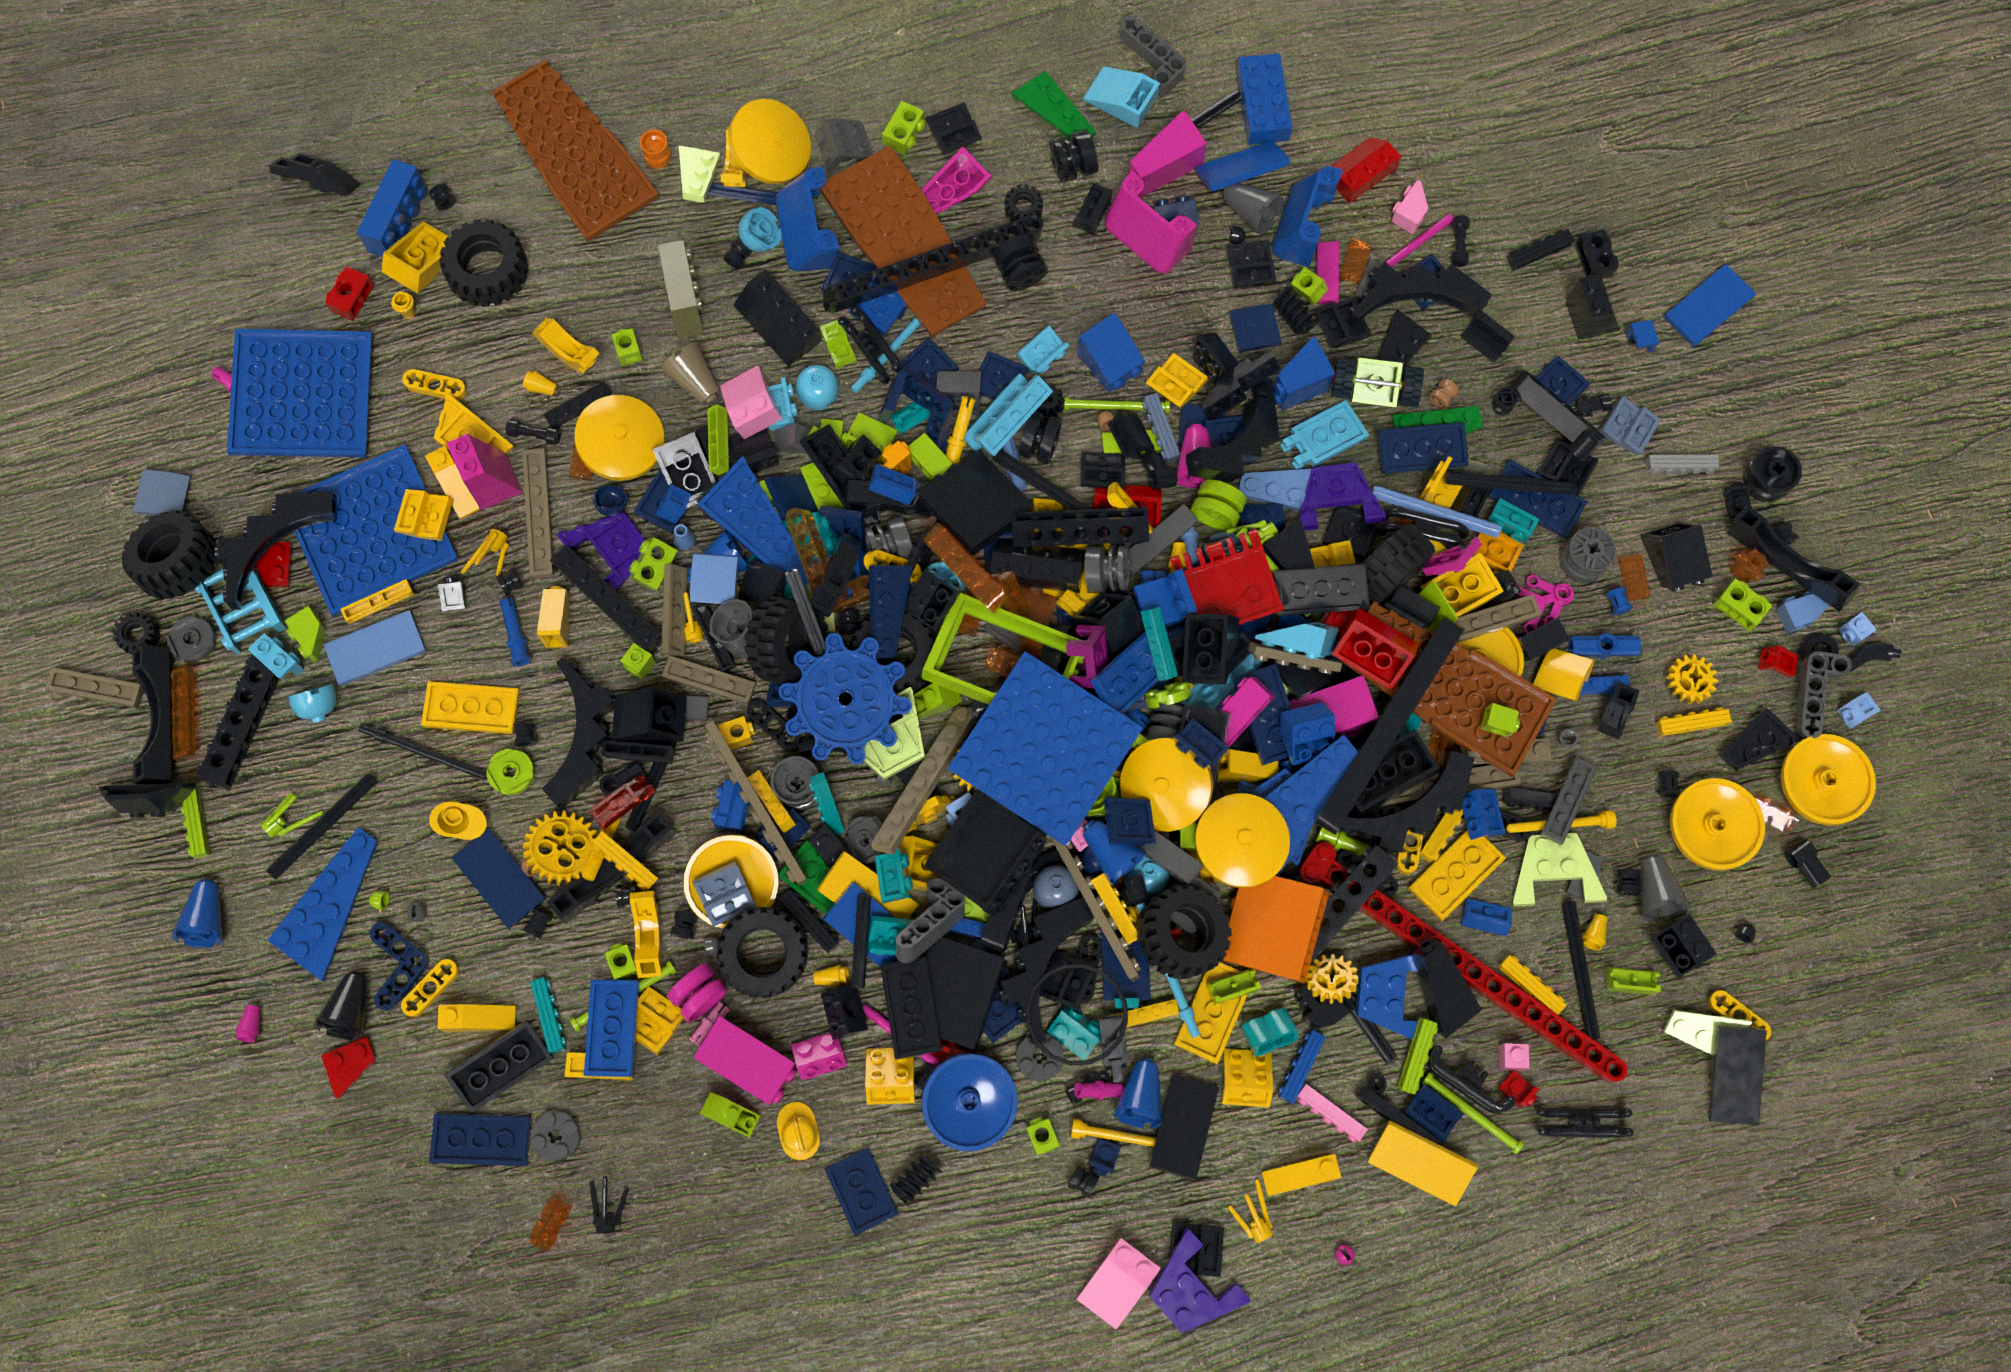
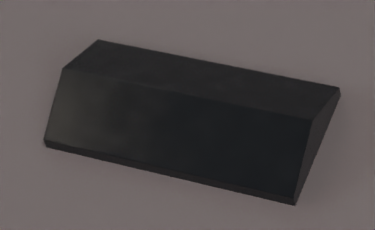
(825, 450)
(498, 1066)

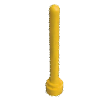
(1605, 819)
(1081, 1129)

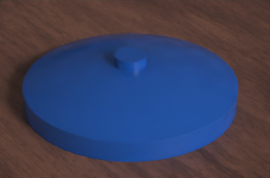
(969, 1102)

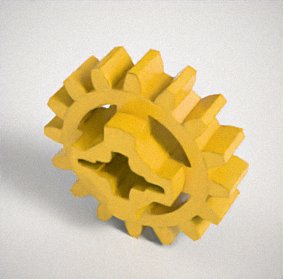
(1699, 673)
(1343, 983)

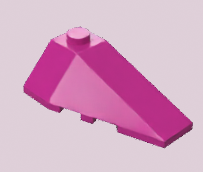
(955, 181)

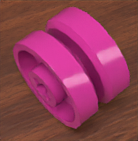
(697, 993)

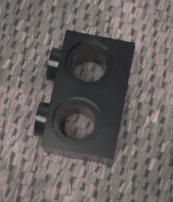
(1592, 256)
(857, 460)

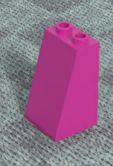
(1169, 154)
(484, 471)
(1348, 701)
(746, 1062)

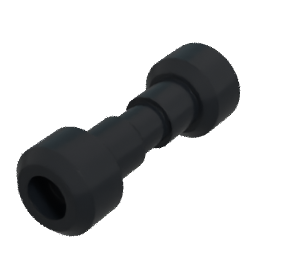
(1460, 224)
(550, 435)

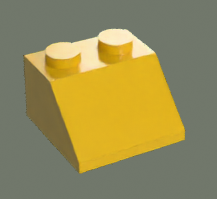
(918, 854)

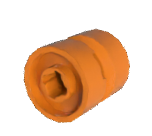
(655, 149)

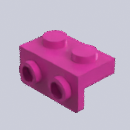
(818, 1056)

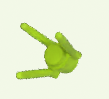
(1266, 531)
(275, 823)

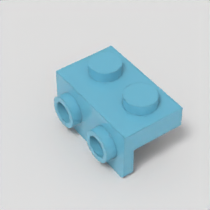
(1042, 350)
(782, 395)
(273, 657)

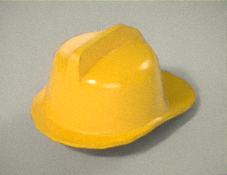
(458, 820)
(798, 1131)

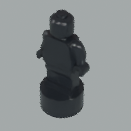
(1586, 407)
(1090, 1078)

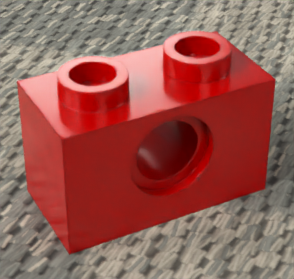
(349, 305)

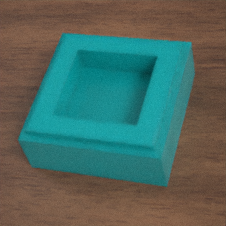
(1132, 1003)

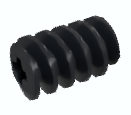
(1293, 312)
(915, 1178)

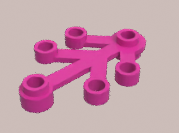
(1547, 599)

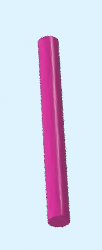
(1419, 240)
(884, 1023)

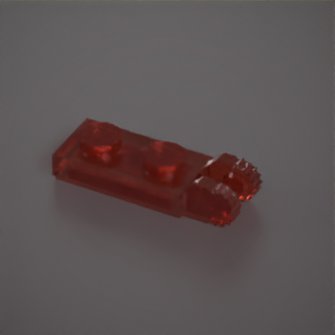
(621, 802)

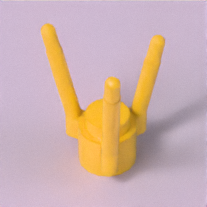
(494, 542)
(693, 630)
(1260, 1228)

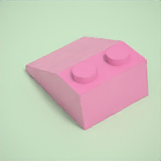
(750, 402)
(1118, 1283)

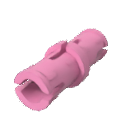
(708, 1022)

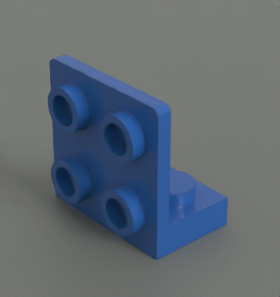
(1169, 594)

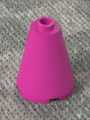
(1194, 437)

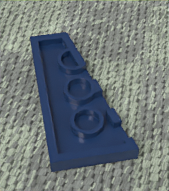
(887, 605)

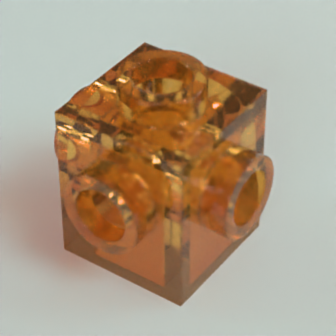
(1750, 566)

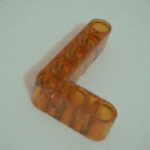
(816, 547)
(966, 567)

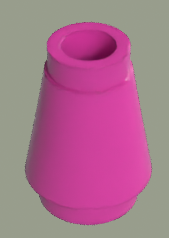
(249, 1024)

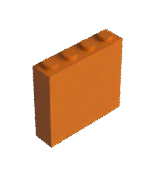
(1276, 927)

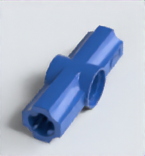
(1618, 646)

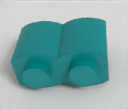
(1270, 1031)

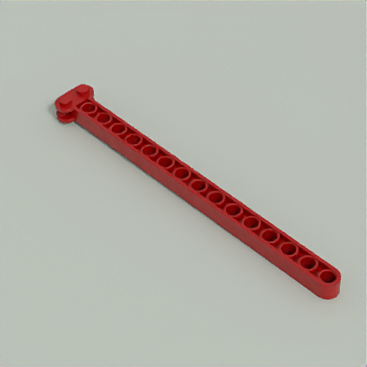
(1322, 863)

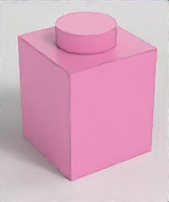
(1513, 1057)

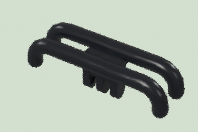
(871, 345)
(1426, 525)
(1467, 1082)
(1583, 1122)

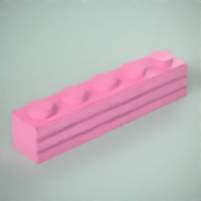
(1331, 1114)

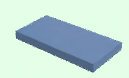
(374, 648)

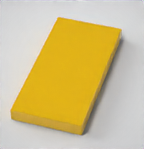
(470, 707)
(849, 870)
(1456, 874)
(1213, 1022)
(1422, 1163)

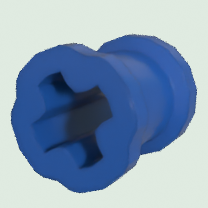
(1619, 601)

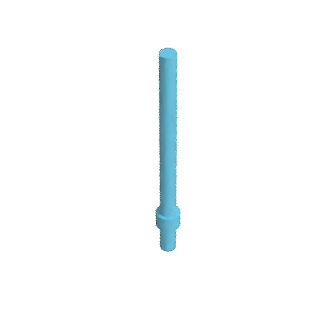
(868, 374)
(1185, 1012)

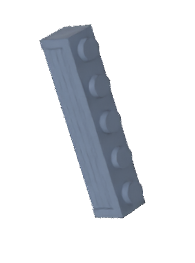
(1161, 428)

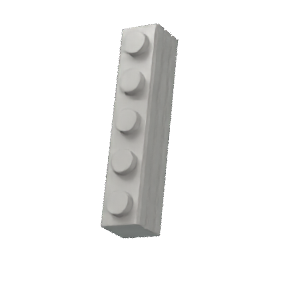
(1682, 464)

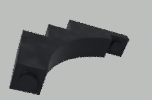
(1256, 430)

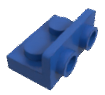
(1482, 814)

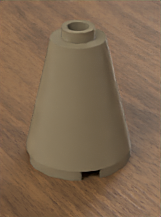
(692, 373)

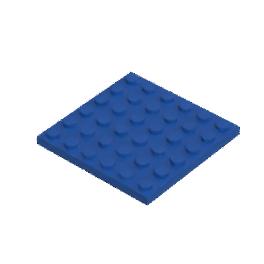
(300, 393)
(360, 548)
(1045, 748)

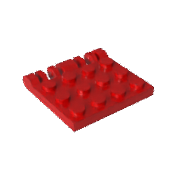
(1232, 584)

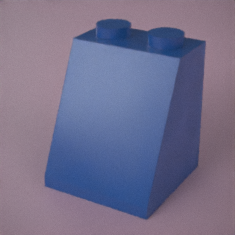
(1110, 353)
(1304, 376)

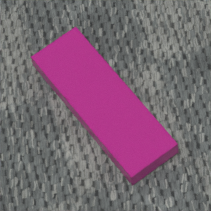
(1329, 269)

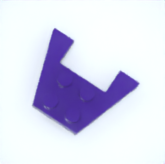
(1338, 487)
(614, 540)
(1184, 1296)

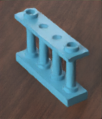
(1007, 414)
(261, 600)

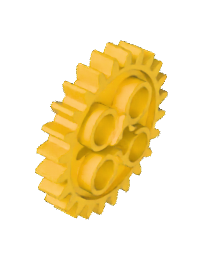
(548, 864)

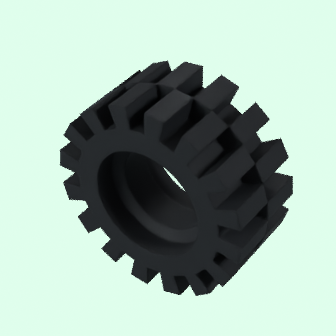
(1023, 194)
(127, 624)

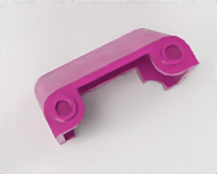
(1146, 231)

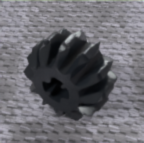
(1054, 405)

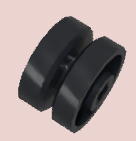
(1044, 438)
(1772, 474)

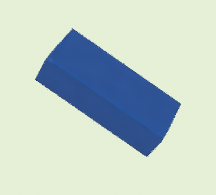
(893, 484)
(1486, 917)

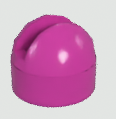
(1339, 1256)

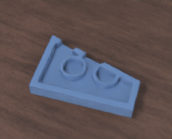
(1277, 487)

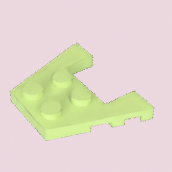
(906, 750)
(1552, 862)

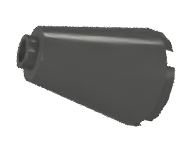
(1254, 205)
(1661, 891)

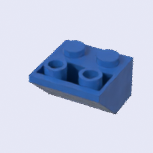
(1307, 731)

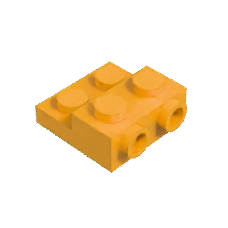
(897, 457)
(1499, 552)

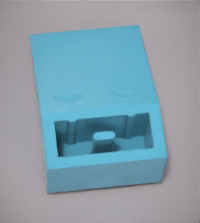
(1123, 94)
(1312, 638)

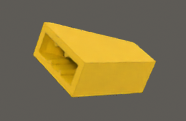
(554, 618)
(1246, 767)

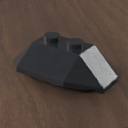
(147, 798)

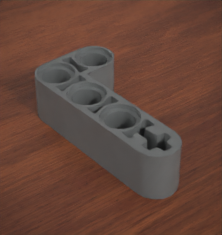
(1134, 33)
(1818, 697)
(1173, 859)
(945, 911)

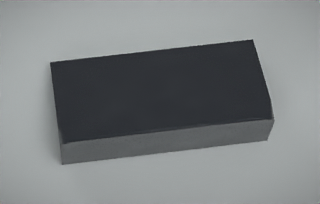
(1470, 500)

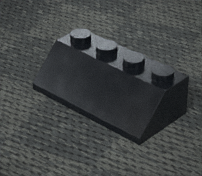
(777, 318)
(1040, 566)

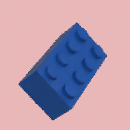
(1263, 98)
(392, 207)

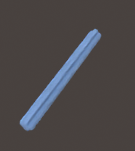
(1436, 510)

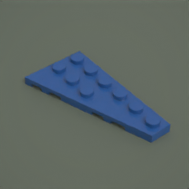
(750, 518)
(1310, 788)
(321, 915)

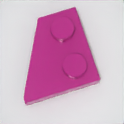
(1452, 559)

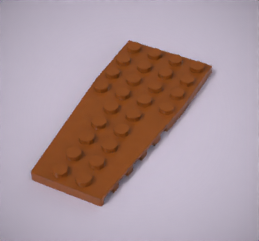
(573, 151)
(895, 222)
(1462, 692)

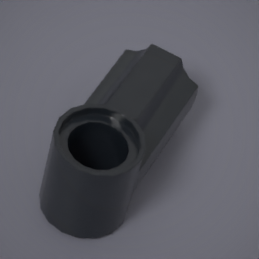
(1159, 474)
(621, 777)
(1803, 857)
(1133, 890)

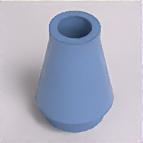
(683, 537)

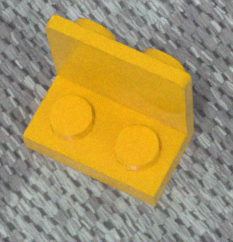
(1437, 490)
(1247, 1078)
(888, 1079)

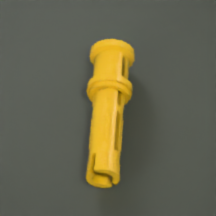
(957, 440)

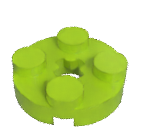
(1171, 694)
(498, 768)

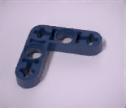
(938, 412)
(406, 961)

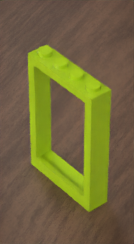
(968, 605)

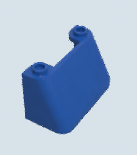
(1296, 235)
(803, 243)

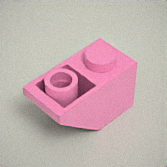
(1412, 209)

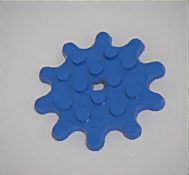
(819, 694)

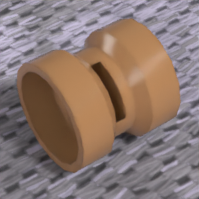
(1446, 391)

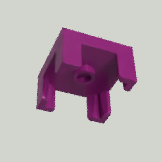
(1094, 651)

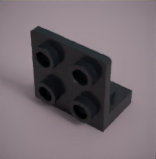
(756, 450)

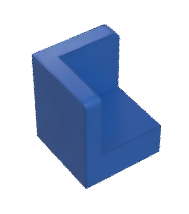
(1643, 334)
(673, 504)

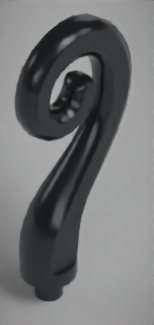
(1876, 651)

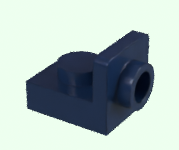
(1104, 1157)

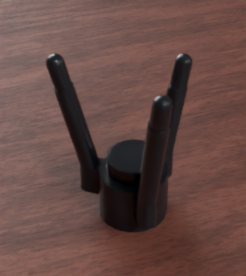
(1024, 936)
(605, 1219)

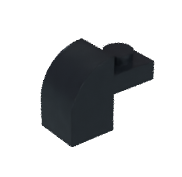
(1617, 709)
(1320, 1015)

